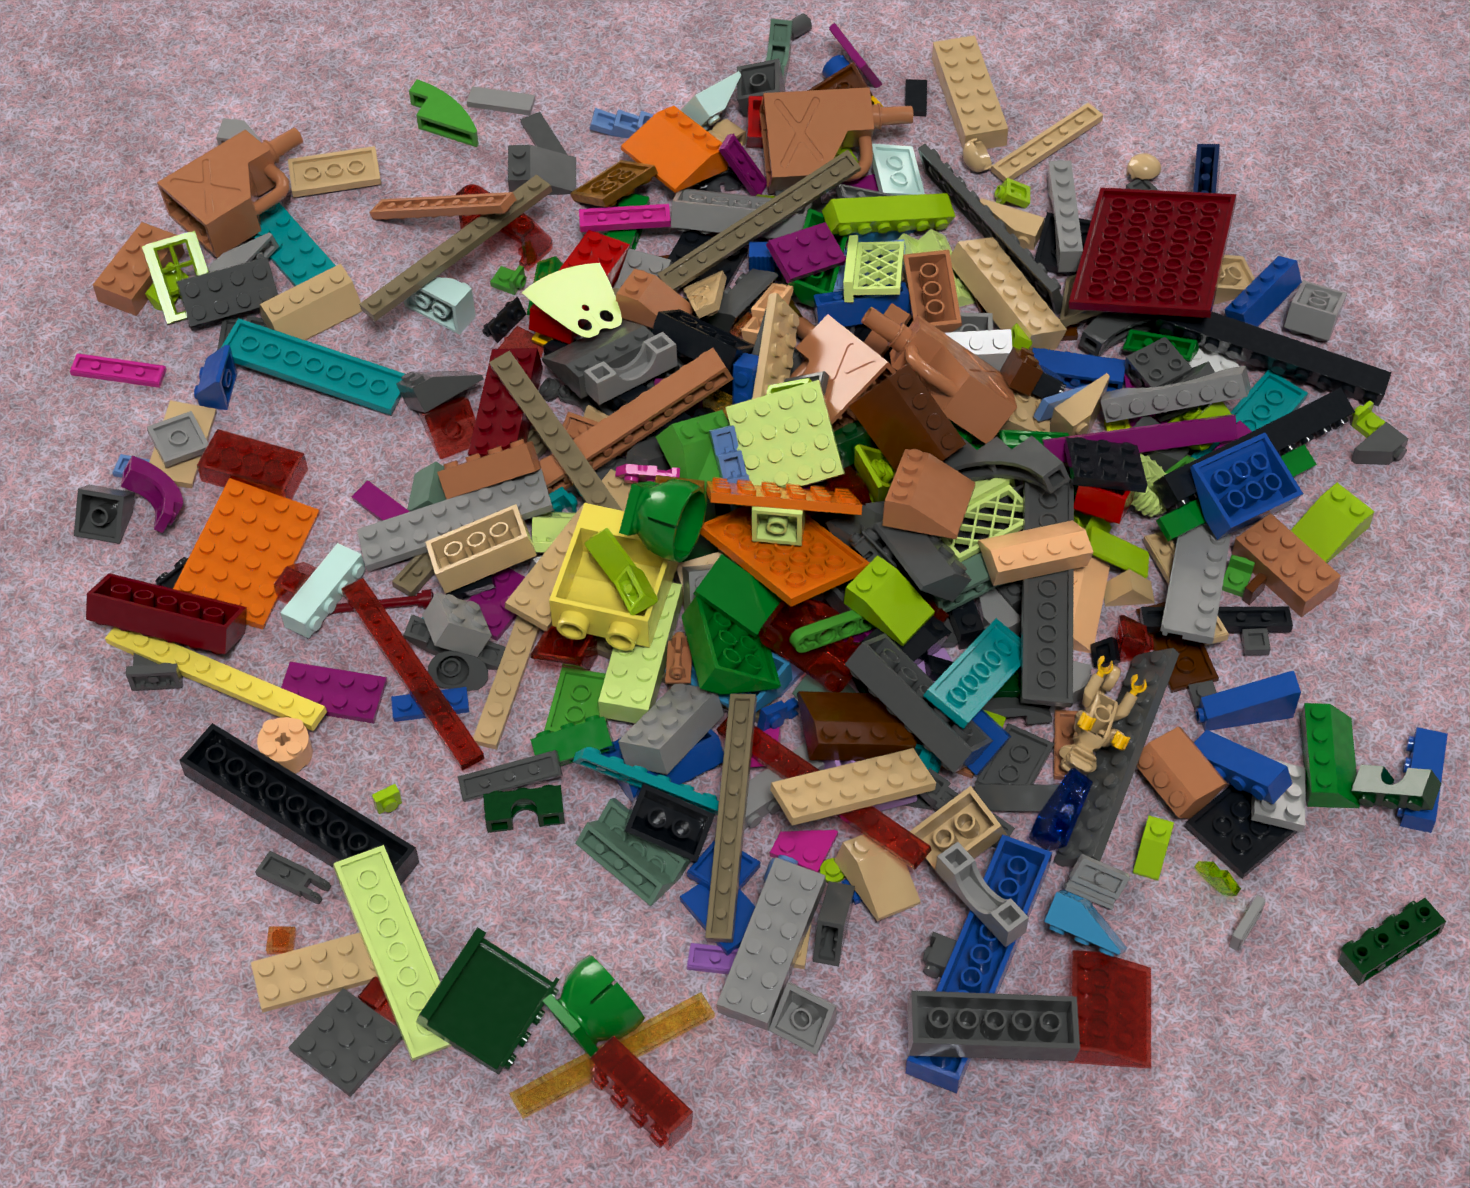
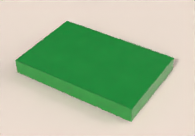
(737, 595)

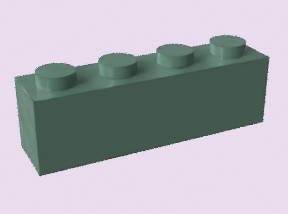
(977, 586)

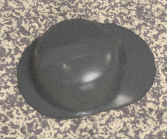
(458, 670)

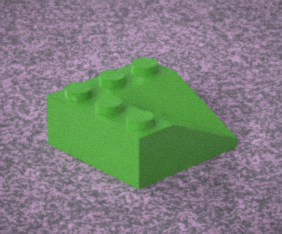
(690, 447)

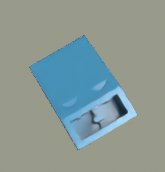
(1079, 917)

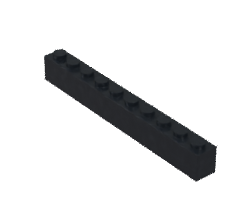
(1280, 354)
(1283, 432)

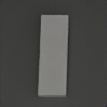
(501, 100)

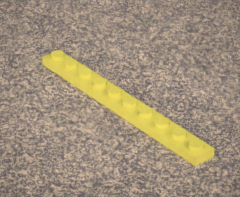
(220, 677)

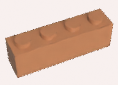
(488, 470)

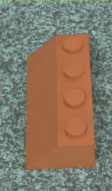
(932, 289)

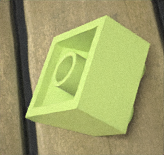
(778, 525)

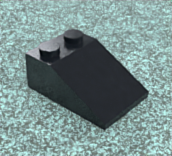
(924, 643)

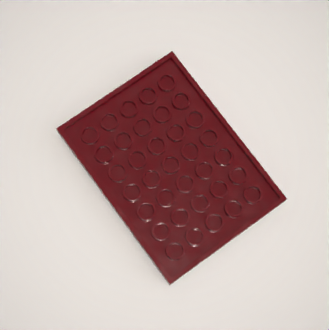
(1153, 252)

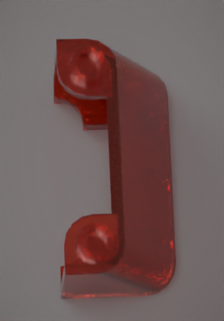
(534, 240)
(823, 663)

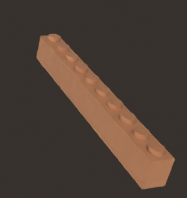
(643, 415)

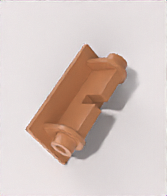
(678, 660)

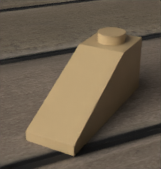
(1023, 225)

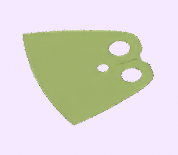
(570, 288)

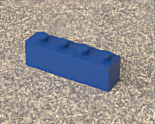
(1265, 292)
(851, 313)
(1082, 368)
(1426, 752)
(1245, 768)

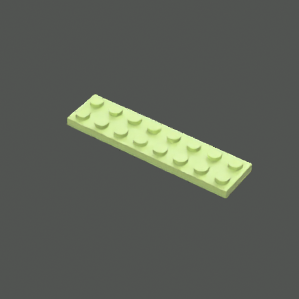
(392, 944)

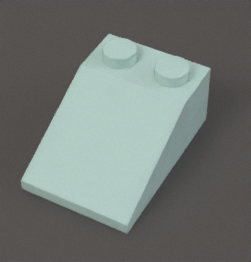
(708, 104)
(445, 303)

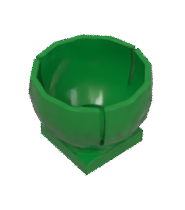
(666, 516)
(593, 1007)

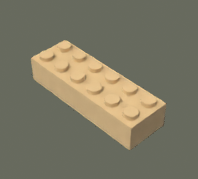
(969, 92)
(1006, 291)

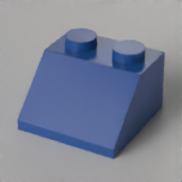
(217, 380)

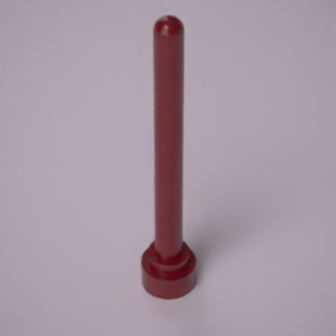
(421, 599)

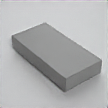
(1247, 923)

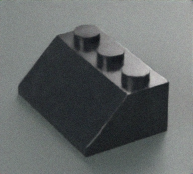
(668, 822)

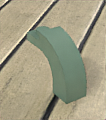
(780, 43)

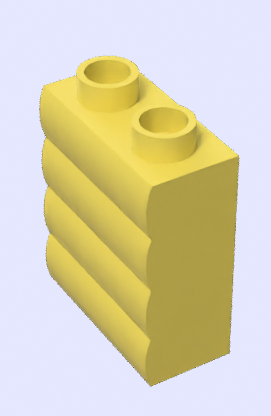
(587, 599)

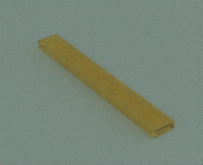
(642, 1040)

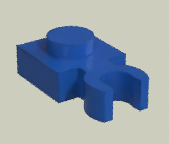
(774, 714)

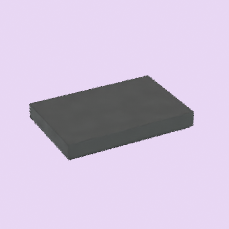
(1018, 760)

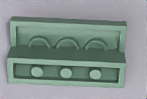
(636, 863)

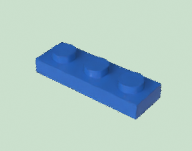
(406, 708)

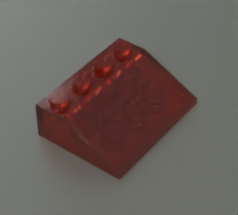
(1111, 1010)

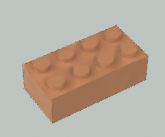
(128, 274)
(1288, 563)

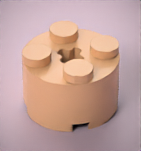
(286, 743)

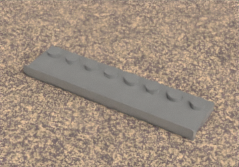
(1195, 585)

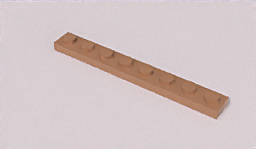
(443, 206)

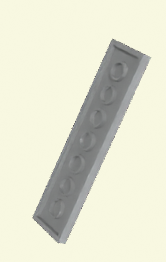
(407, 533)

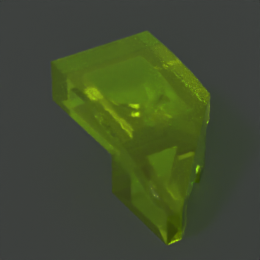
(1217, 878)

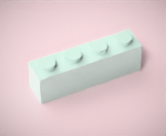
(322, 590)

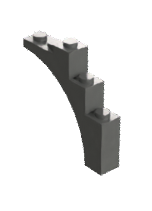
(1112, 328)
(1025, 462)

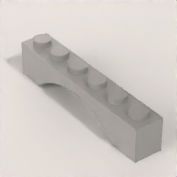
(1067, 225)
(1209, 389)

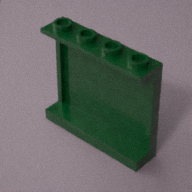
(487, 1003)

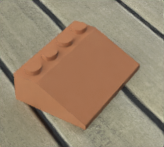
(927, 496)

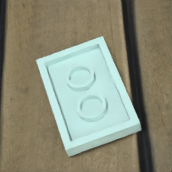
(896, 170)

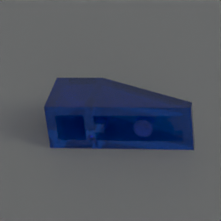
(1060, 813)

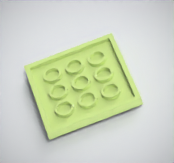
(787, 437)

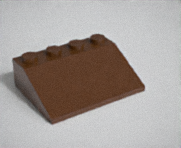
(906, 416)
(850, 726)

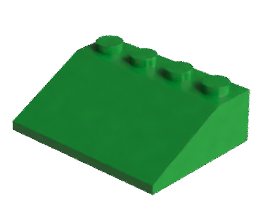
(726, 655)

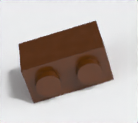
(1021, 370)

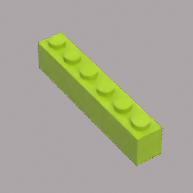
(888, 213)

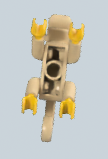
(1095, 722)

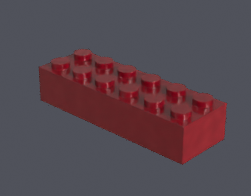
(498, 415)
(166, 613)

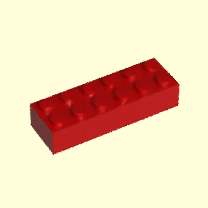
(591, 249)

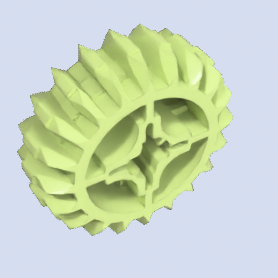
(1150, 502)

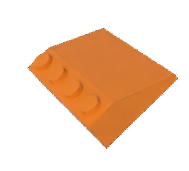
(677, 148)

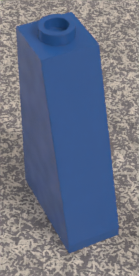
(1251, 703)

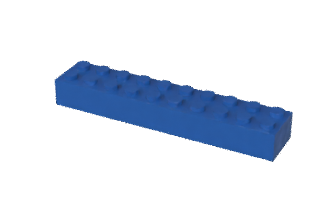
(979, 957)

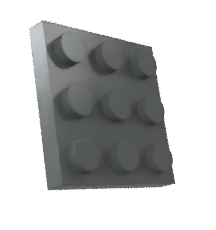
(346, 1042)

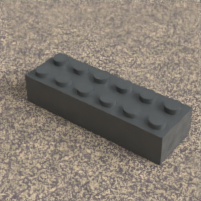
(901, 688)
(993, 1026)

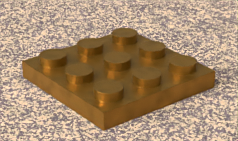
(614, 183)

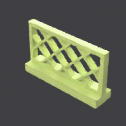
(856, 268)
(985, 496)

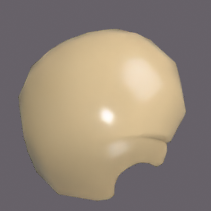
(976, 156)
(1143, 166)

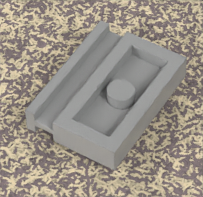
(1096, 881)

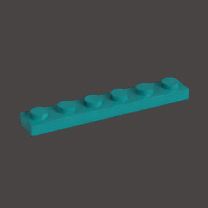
(637, 775)

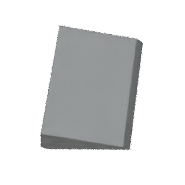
(803, 1018)

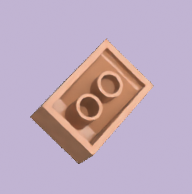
(645, 296)

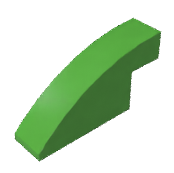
(442, 114)

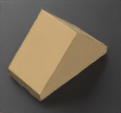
(1128, 589)

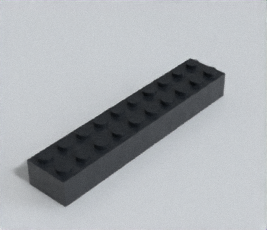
(289, 802)

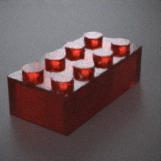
(252, 463)
(640, 1094)

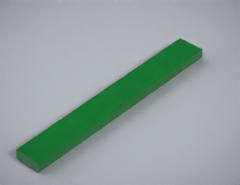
(1191, 515)

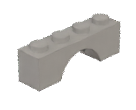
(654, 358)
(999, 915)

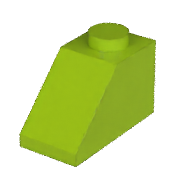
(1153, 847)

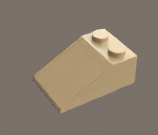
(1233, 278)
(1080, 411)
(877, 876)

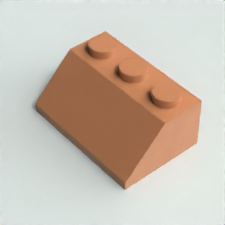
(1180, 773)

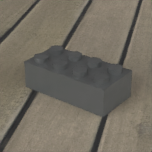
(226, 291)

